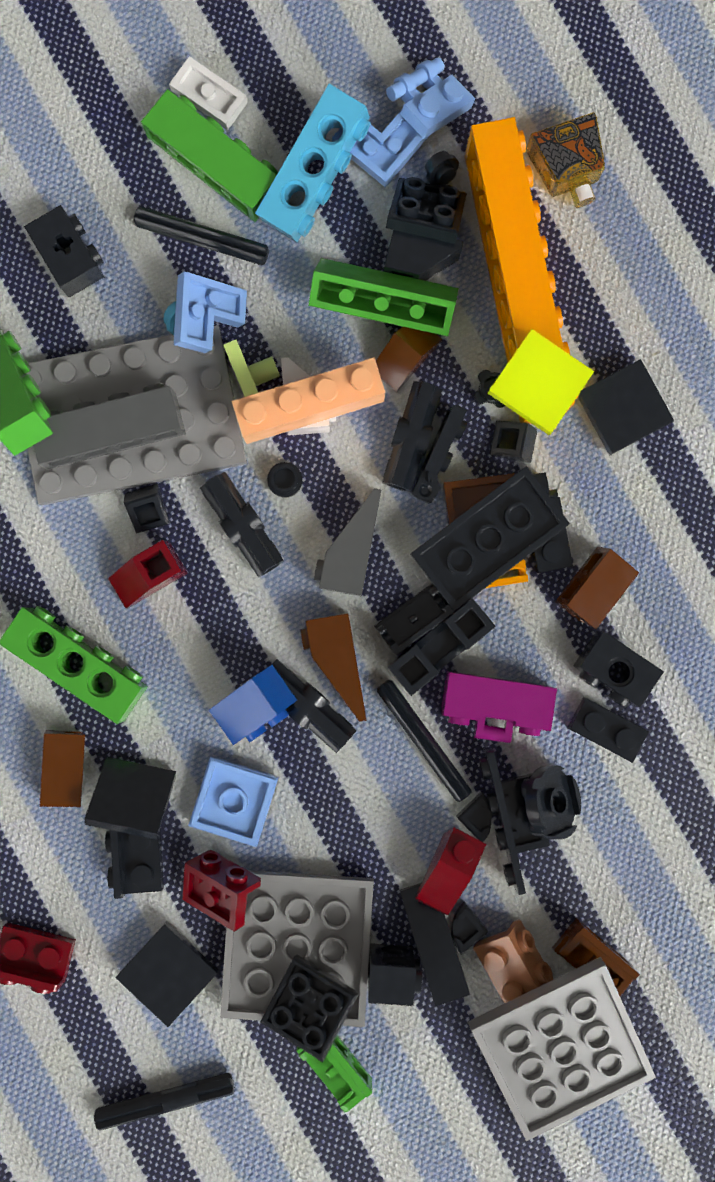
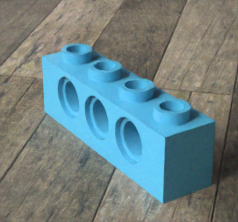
(332, 111)

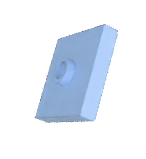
(233, 801)

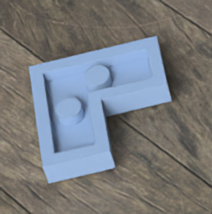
(385, 152)
(200, 304)

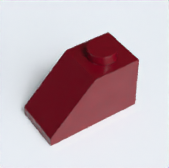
(450, 870)

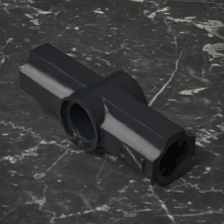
(412, 436)
(241, 524)
(314, 711)

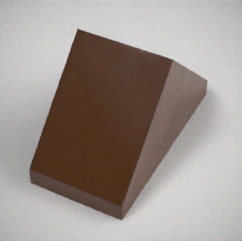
(405, 355)

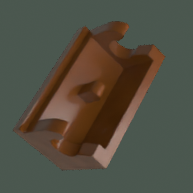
(597, 587)
(62, 769)
(581, 945)

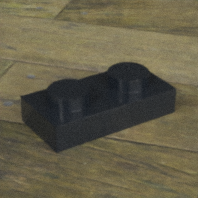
(608, 729)

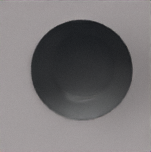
(441, 168)
(284, 479)

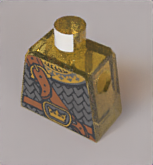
(569, 158)

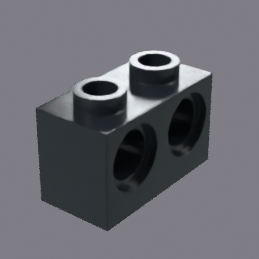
(393, 975)

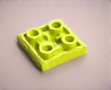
(540, 382)

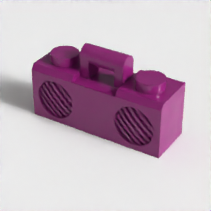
(518, 703)

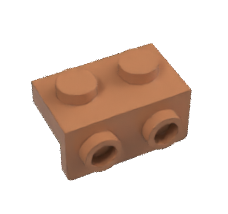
(513, 962)

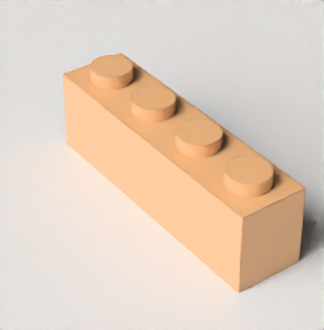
(309, 400)

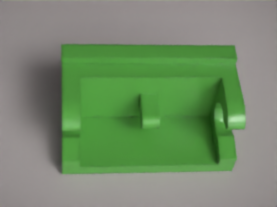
(341, 1074)

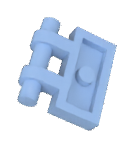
(437, 105)

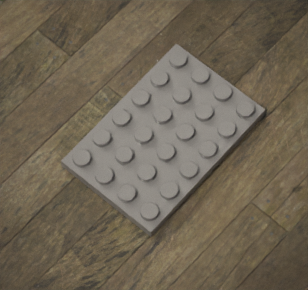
(204, 399)

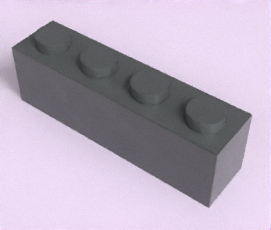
(110, 426)

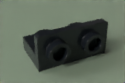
(135, 863)

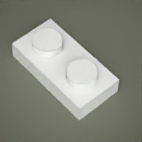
(208, 92)

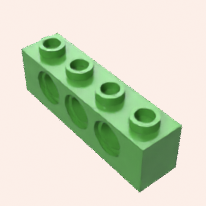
(24, 639)

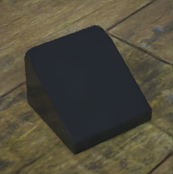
(513, 441)
(146, 508)

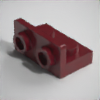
(218, 888)
(34, 958)

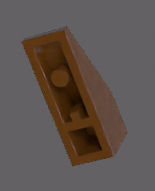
(334, 653)

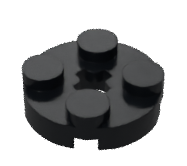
(544, 817)

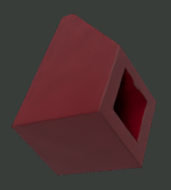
(147, 573)

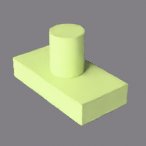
(250, 375)

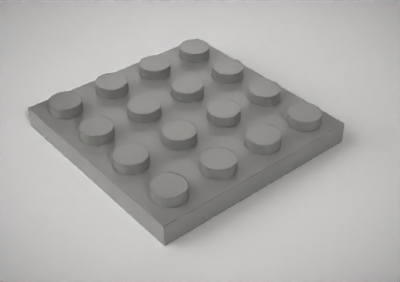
(303, 915)
(562, 1048)

